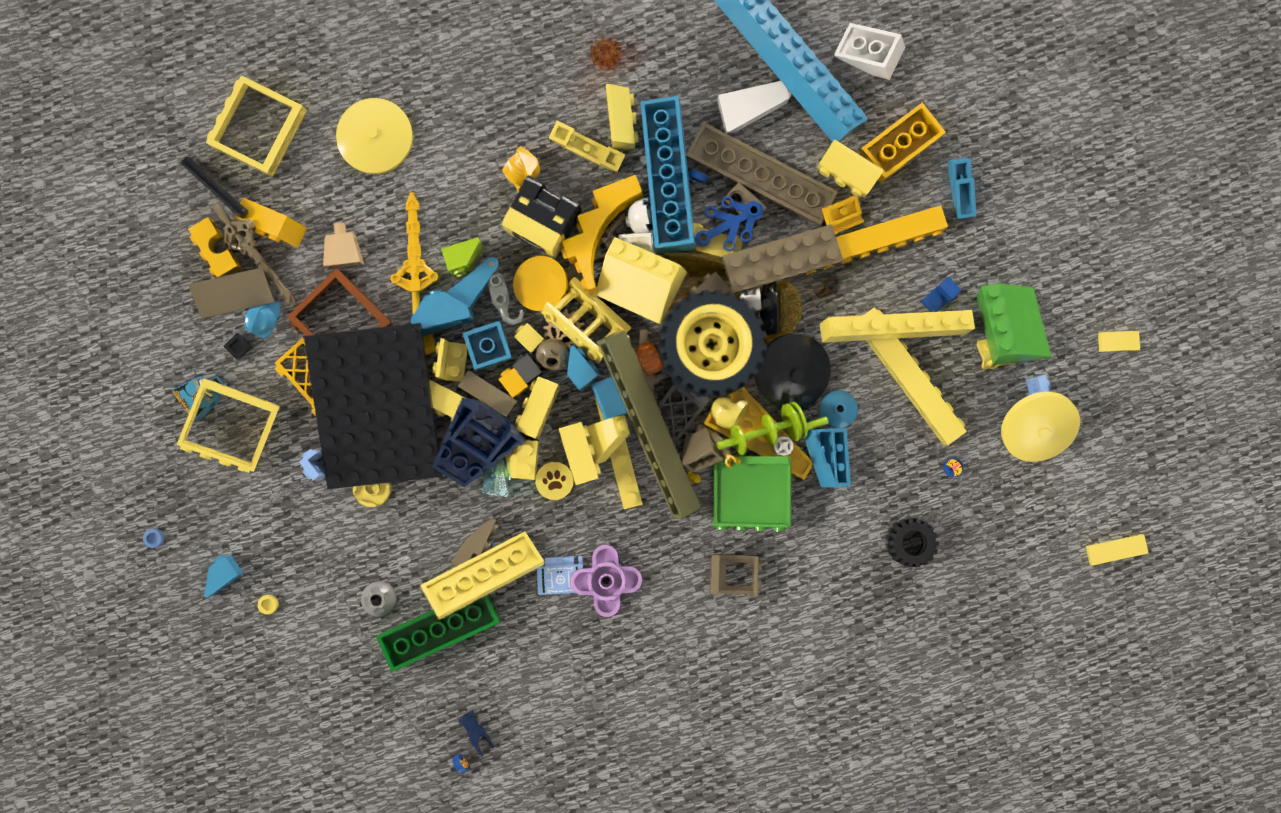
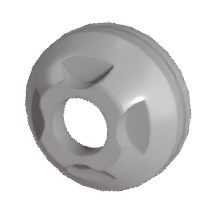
(388, 598)

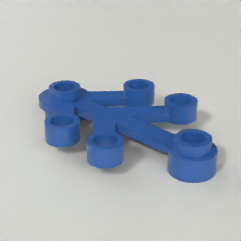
(732, 222)

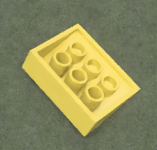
(639, 280)

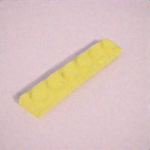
(624, 473)

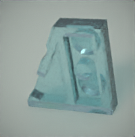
(497, 479)

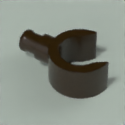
(823, 292)

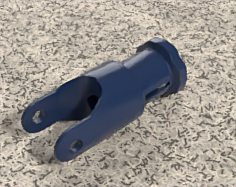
(474, 730)

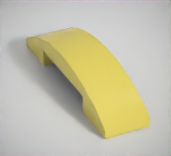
(586, 148)

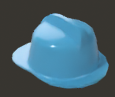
(262, 319)

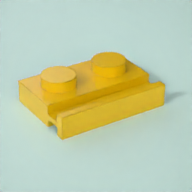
(843, 214)

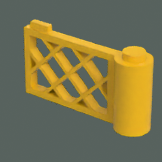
(285, 372)

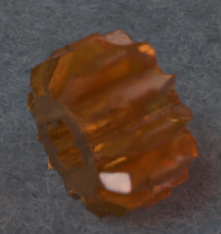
(612, 49)
(648, 358)

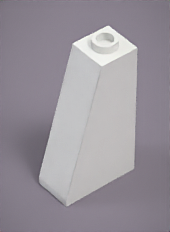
(750, 104)

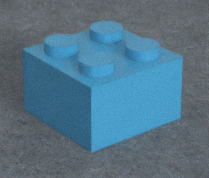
(488, 346)

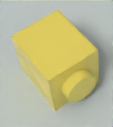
(528, 337)

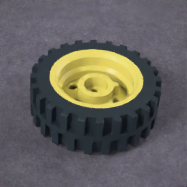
(735, 321)

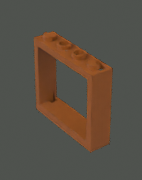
(311, 298)

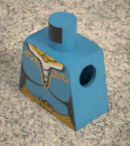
(187, 392)

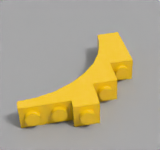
(608, 203)

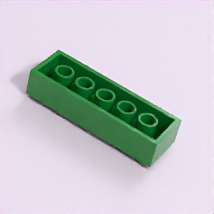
(429, 634)

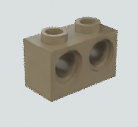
(745, 197)

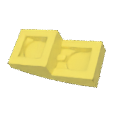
(1119, 341)

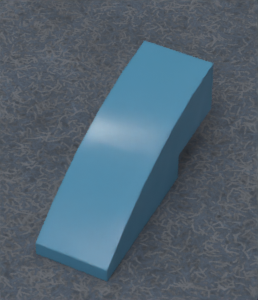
(962, 187)

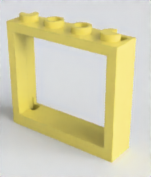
(281, 142)
(208, 453)

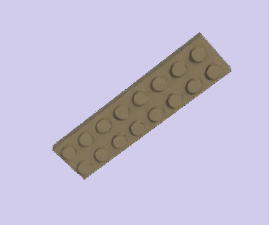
(761, 173)

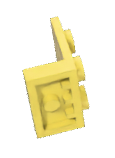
(451, 361)

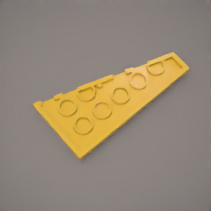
(751, 421)

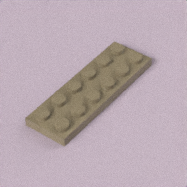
(782, 259)

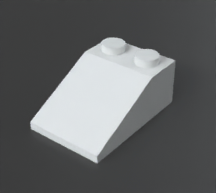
(871, 50)

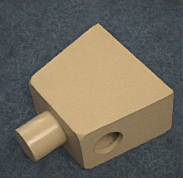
(341, 249)

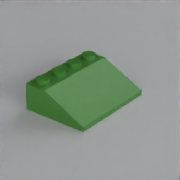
(1012, 323)

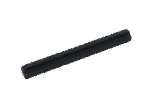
(214, 187)

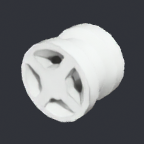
(785, 444)

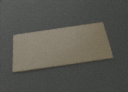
(231, 293)

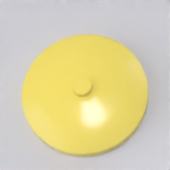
(374, 136)
(1040, 426)

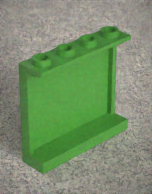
(753, 493)

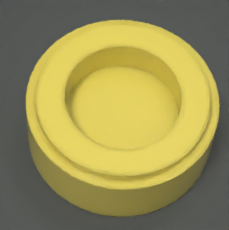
(268, 604)

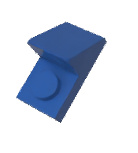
(941, 295)

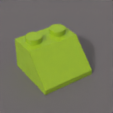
(462, 257)

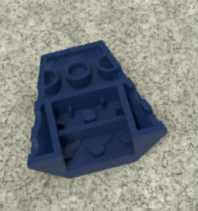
(475, 442)

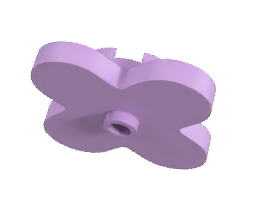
(606, 596)

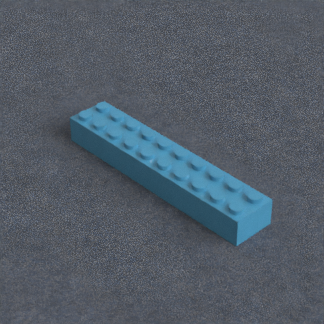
(795, 66)

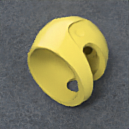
(727, 413)

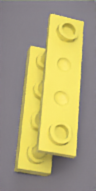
(596, 307)

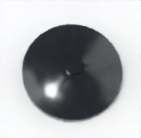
(793, 371)

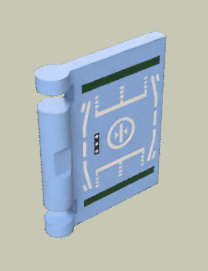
(556, 575)

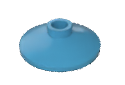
(829, 404)

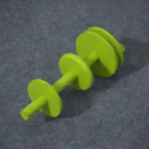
(792, 421)

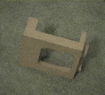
(718, 574)

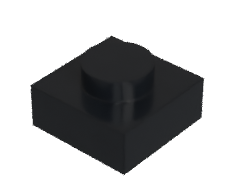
(237, 346)

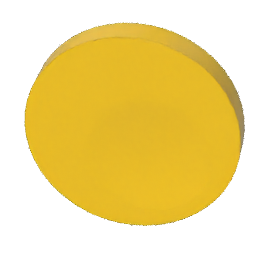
(539, 282)

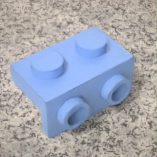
(1038, 385)
(311, 466)

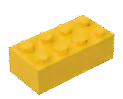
(903, 141)

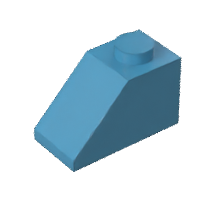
(221, 574)

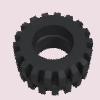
(927, 547)

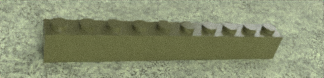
(649, 424)

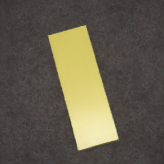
(1117, 549)

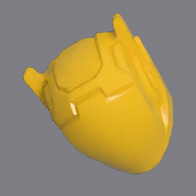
(520, 166)

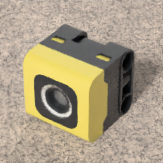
(541, 217)

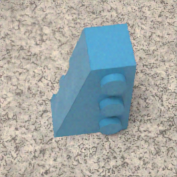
(829, 456)

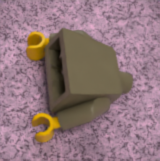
(702, 451)

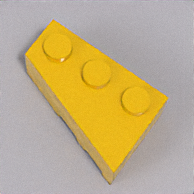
(274, 224)

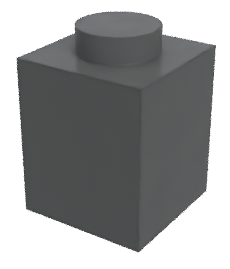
(526, 368)

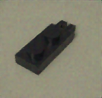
(770, 309)

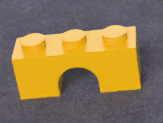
(205, 236)

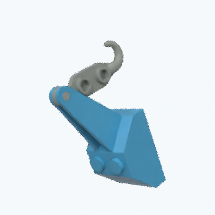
(454, 307)

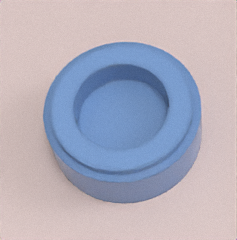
(153, 538)

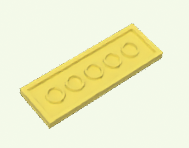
(482, 575)

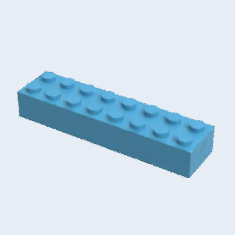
(668, 175)

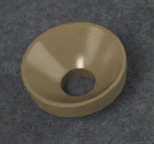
(555, 349)

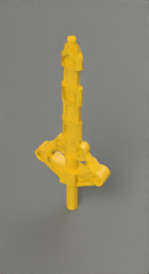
(414, 264)

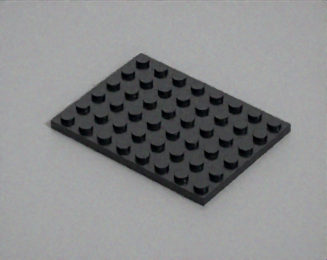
(373, 405)

